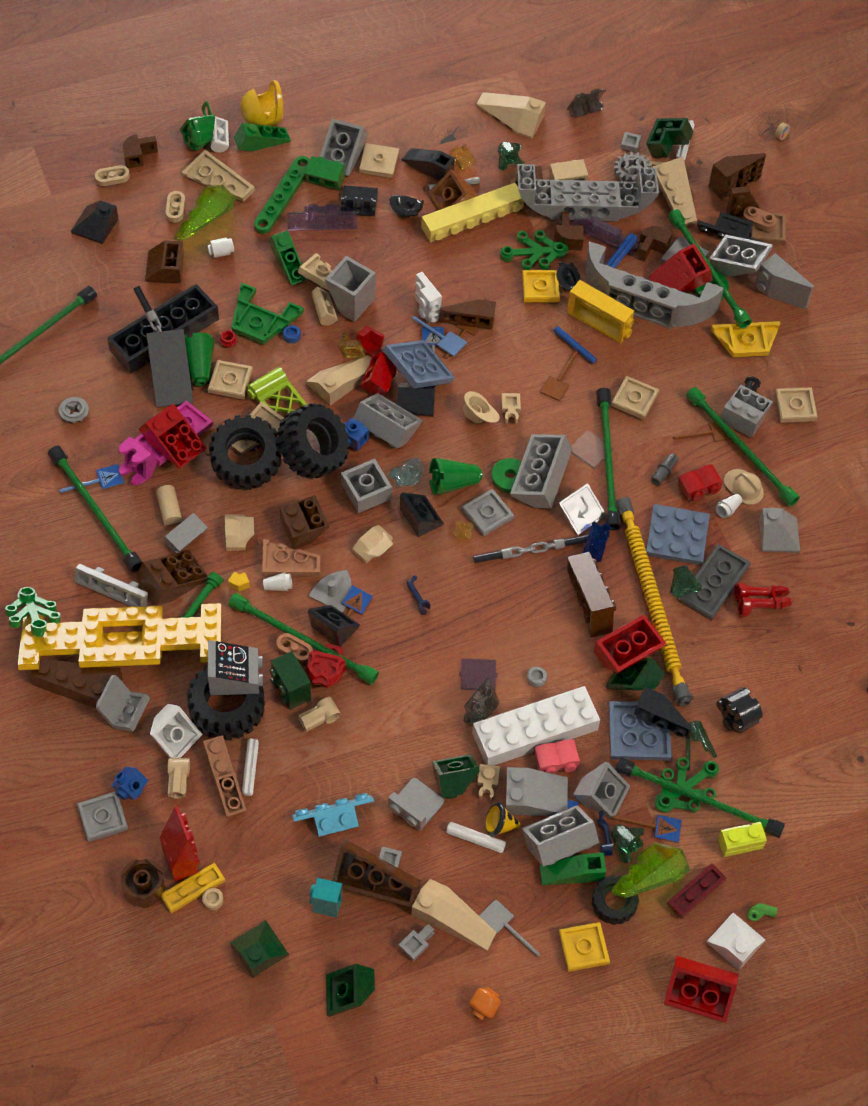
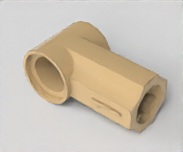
(324, 712)
(178, 772)

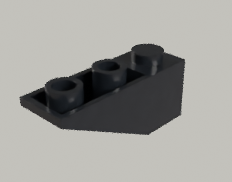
(430, 161)
(659, 710)

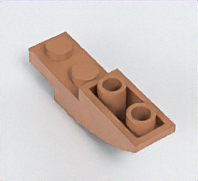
(224, 776)

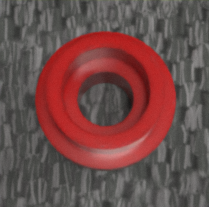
(228, 334)

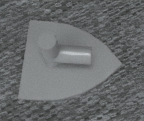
(332, 589)

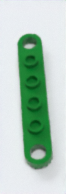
(282, 195)

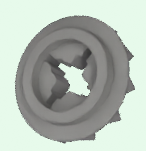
(70, 404)

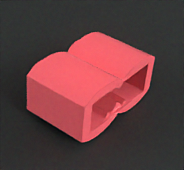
(557, 756)

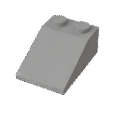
(344, 143)
(738, 256)
(783, 282)
(535, 792)

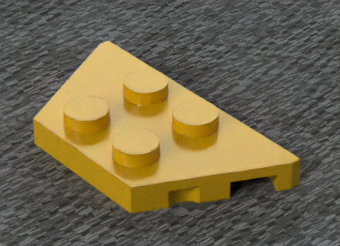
(747, 342)

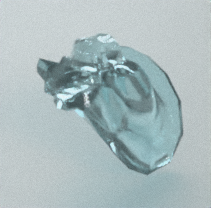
(408, 473)

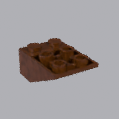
(735, 172)
(170, 576)

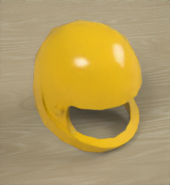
(262, 108)

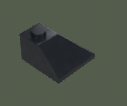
(96, 221)

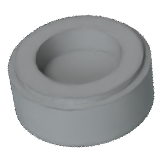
(536, 676)

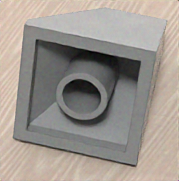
(778, 531)
(602, 790)

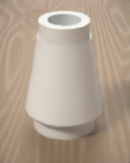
(728, 506)
(279, 582)

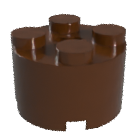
(145, 893)

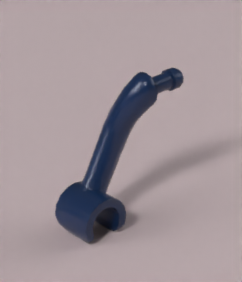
(422, 603)
(605, 848)

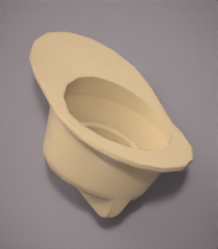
(478, 409)
(745, 485)

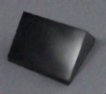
(418, 400)
(419, 513)
(332, 623)

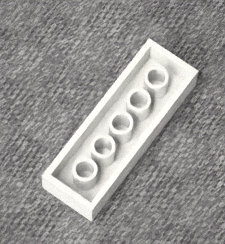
(535, 724)

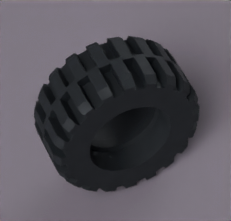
(238, 430)
(297, 449)
(222, 723)

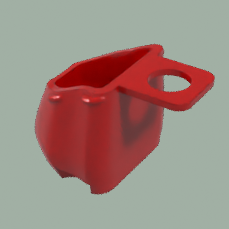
(325, 668)

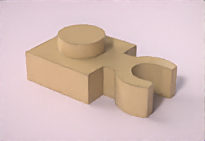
(511, 405)
(488, 778)

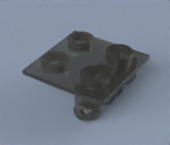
(586, 102)
(481, 703)

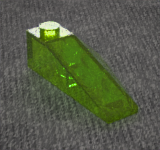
(210, 205)
(655, 868)

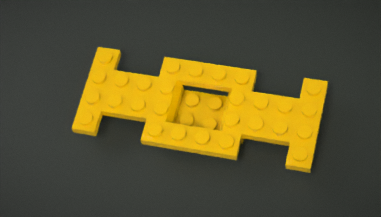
(121, 648)

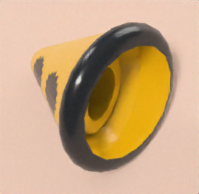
(500, 820)

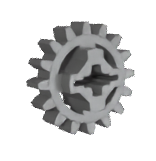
(630, 166)

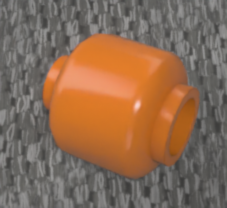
(485, 1003)

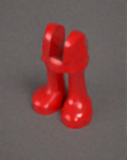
(746, 604)

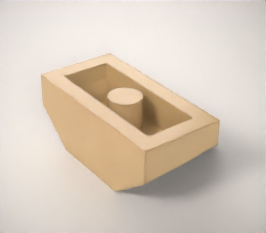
(238, 531)
(372, 544)

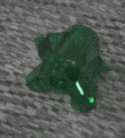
(508, 154)
(684, 582)
(627, 840)

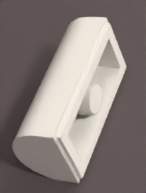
(220, 136)

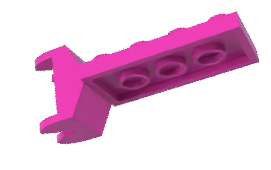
(143, 458)

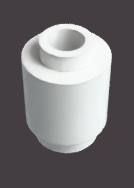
(220, 247)

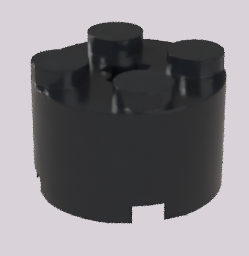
(740, 710)

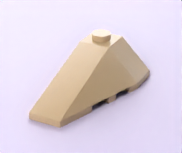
(518, 112)
(339, 380)
(445, 910)

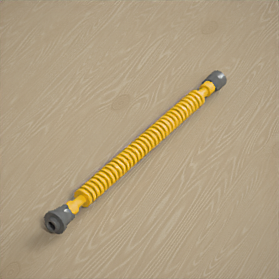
(655, 606)

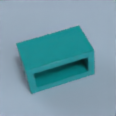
(326, 897)

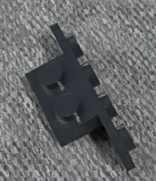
(728, 225)

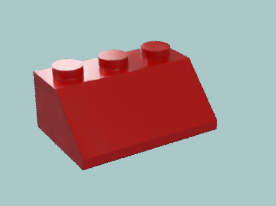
(628, 644)
(701, 989)

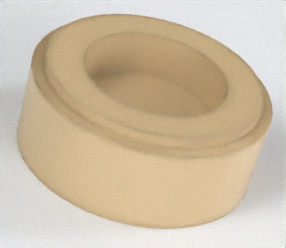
(782, 131)
(212, 899)

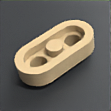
(112, 175)
(175, 206)

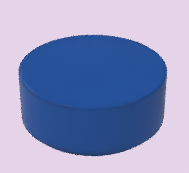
(291, 334)

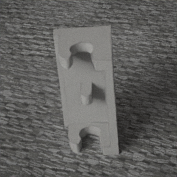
(185, 533)

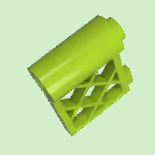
(271, 384)

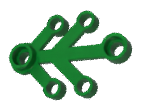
(554, 249)
(28, 596)
(681, 776)

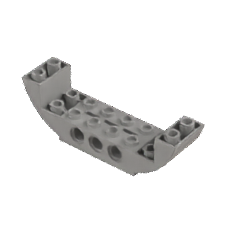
(587, 198)
(648, 298)

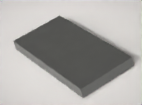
(169, 367)
(718, 580)

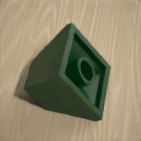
(637, 676)
(455, 774)
(259, 949)
(348, 988)

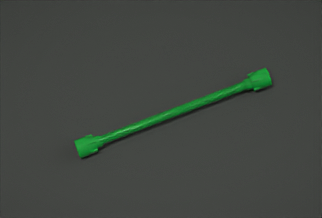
(740, 315)
(787, 494)
(241, 604)

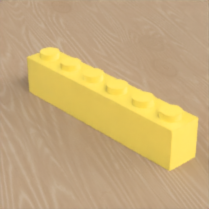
(472, 212)

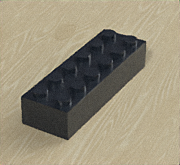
(187, 311)

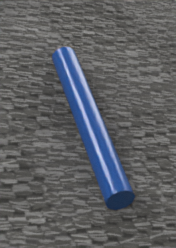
(575, 345)

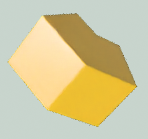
(238, 582)

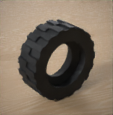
(603, 911)

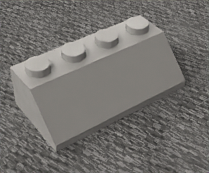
(542, 470)

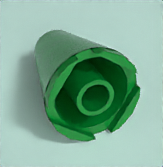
(199, 356)
(452, 475)

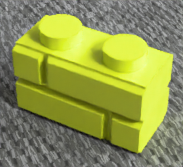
(742, 839)

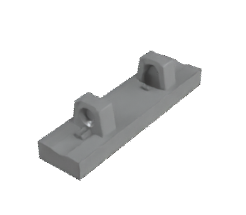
(110, 587)

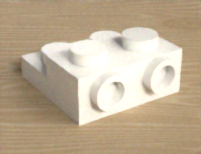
(428, 298)

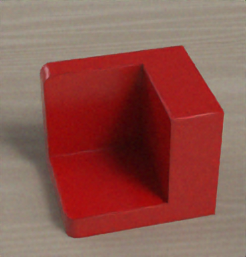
(370, 340)

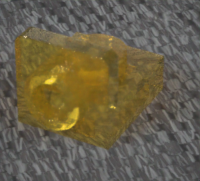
(463, 157)
(350, 348)

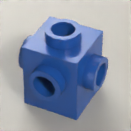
(357, 433)
(129, 783)

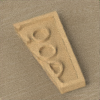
(211, 171)
(675, 187)

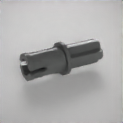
(664, 469)

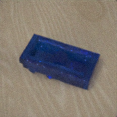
(597, 540)

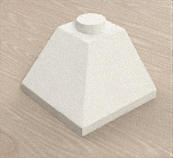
(174, 731)
(736, 941)

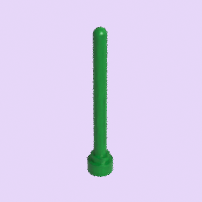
(213, 581)

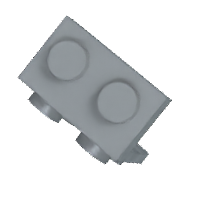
(121, 706)
(415, 803)

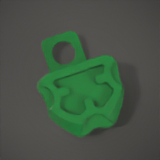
(199, 130)

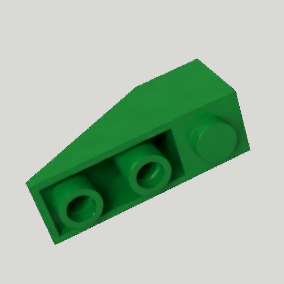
(257, 137)
(287, 257)
(574, 869)

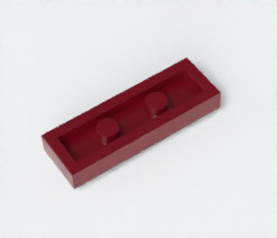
(696, 891)

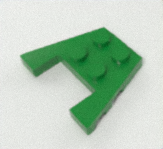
(258, 322)

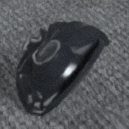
(405, 205)
(567, 275)

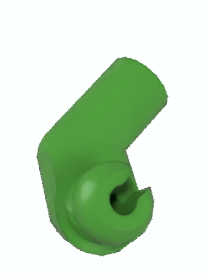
(760, 910)

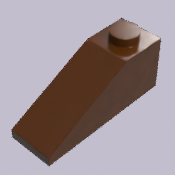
(472, 313)

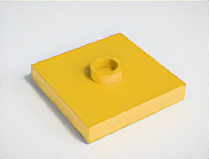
(540, 286)
(584, 946)

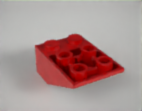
(683, 270)
(173, 436)
(179, 846)

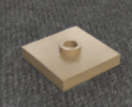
(379, 160)
(230, 379)
(635, 397)
(796, 405)

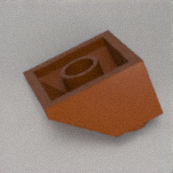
(451, 190)

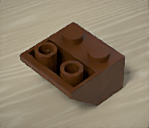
(165, 262)
(303, 521)

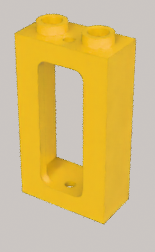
(600, 312)

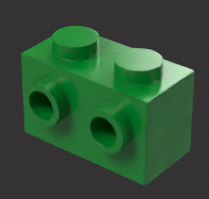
(325, 172)

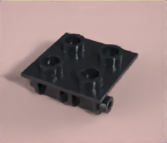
(359, 199)

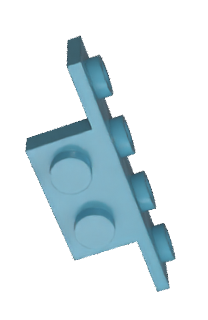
(334, 817)

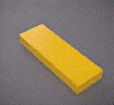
(192, 887)

